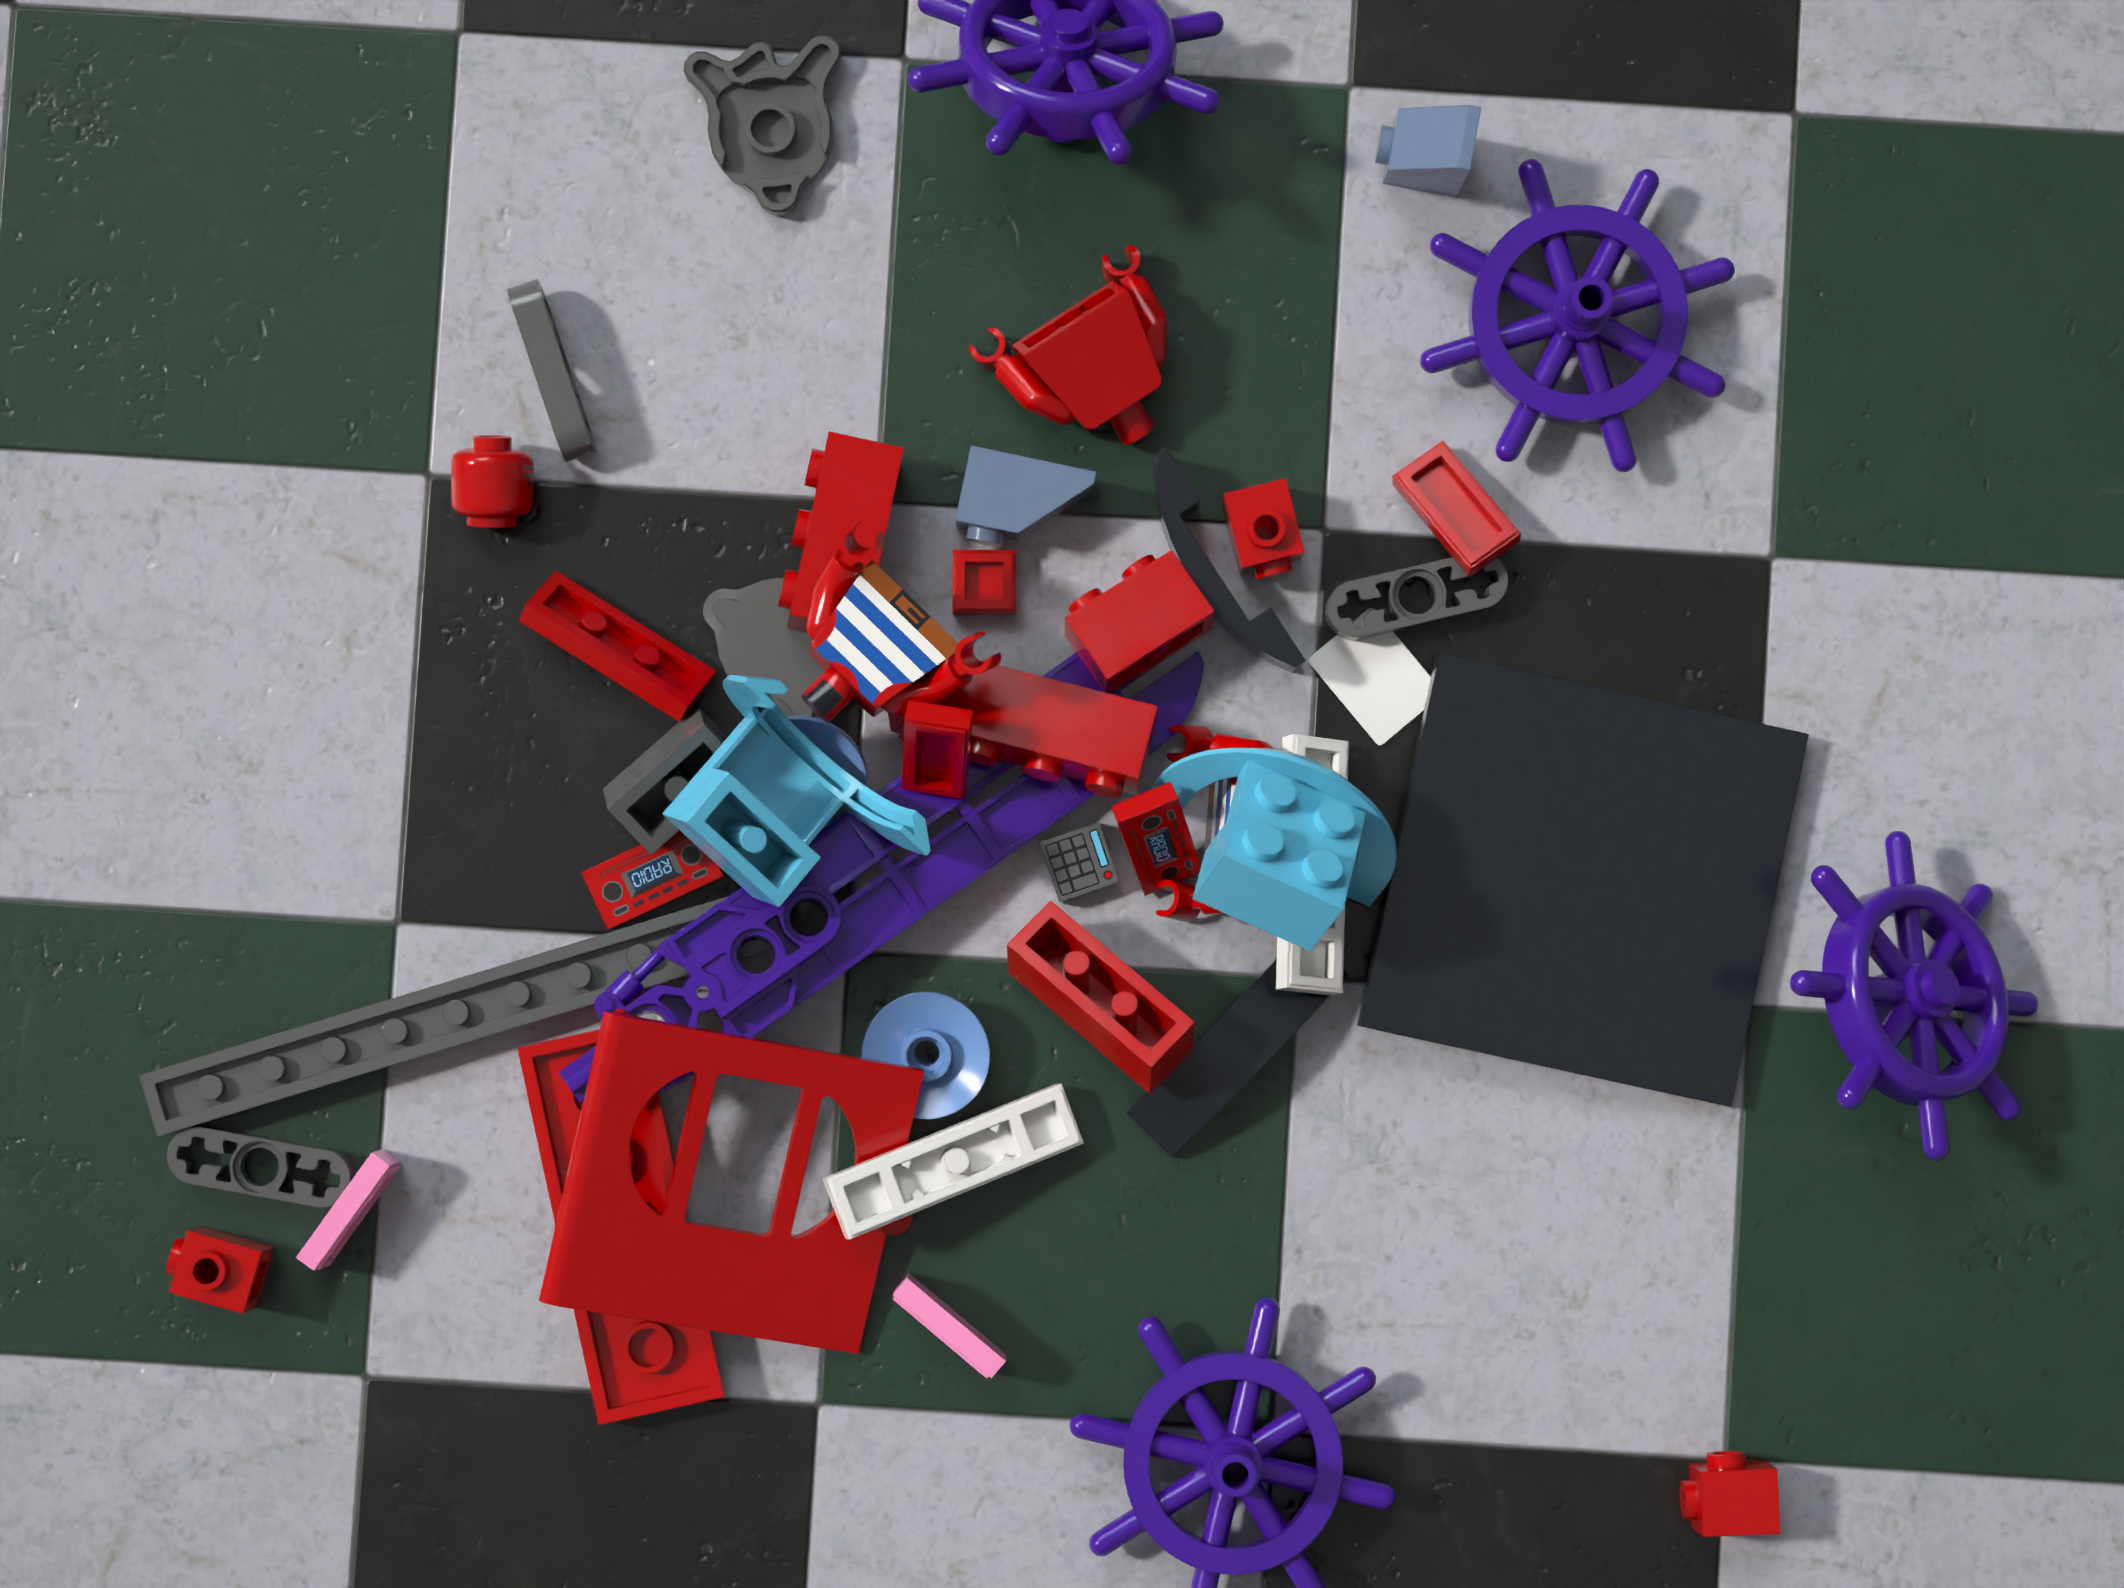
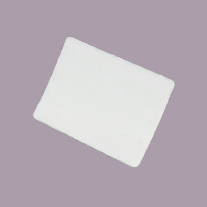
(1374, 680)

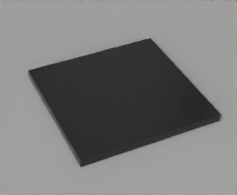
(1583, 879)

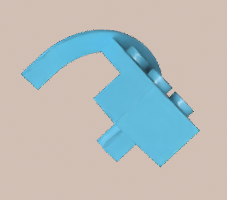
(771, 796)
(1290, 841)

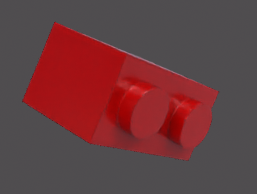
(1137, 620)

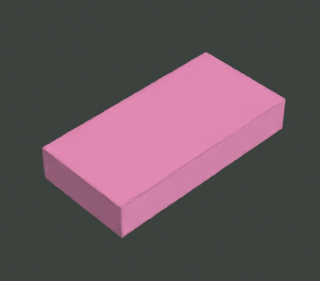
(349, 1210)
(949, 1326)

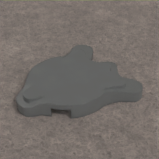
(769, 119)
(757, 643)

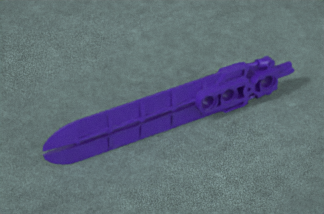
(876, 912)

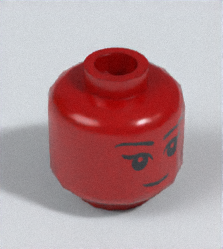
(492, 482)

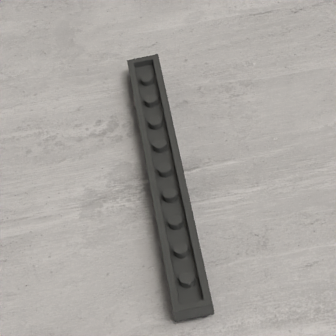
(411, 1025)

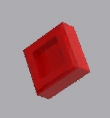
(984, 582)

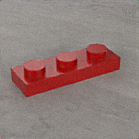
(617, 646)

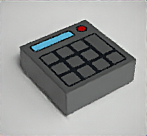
(1079, 862)

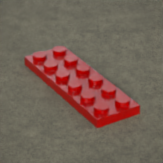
(629, 1362)

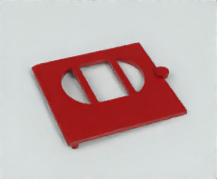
(657, 1267)

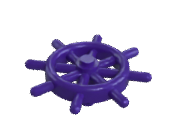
(1067, 53)
(1577, 314)
(1915, 995)
(1232, 1457)

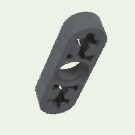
(551, 370)
(1374, 622)
(218, 1141)

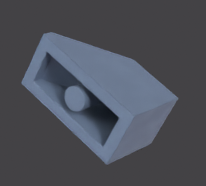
(1429, 148)
(1015, 494)

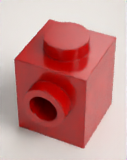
(1263, 529)
(219, 1268)
(1731, 1496)

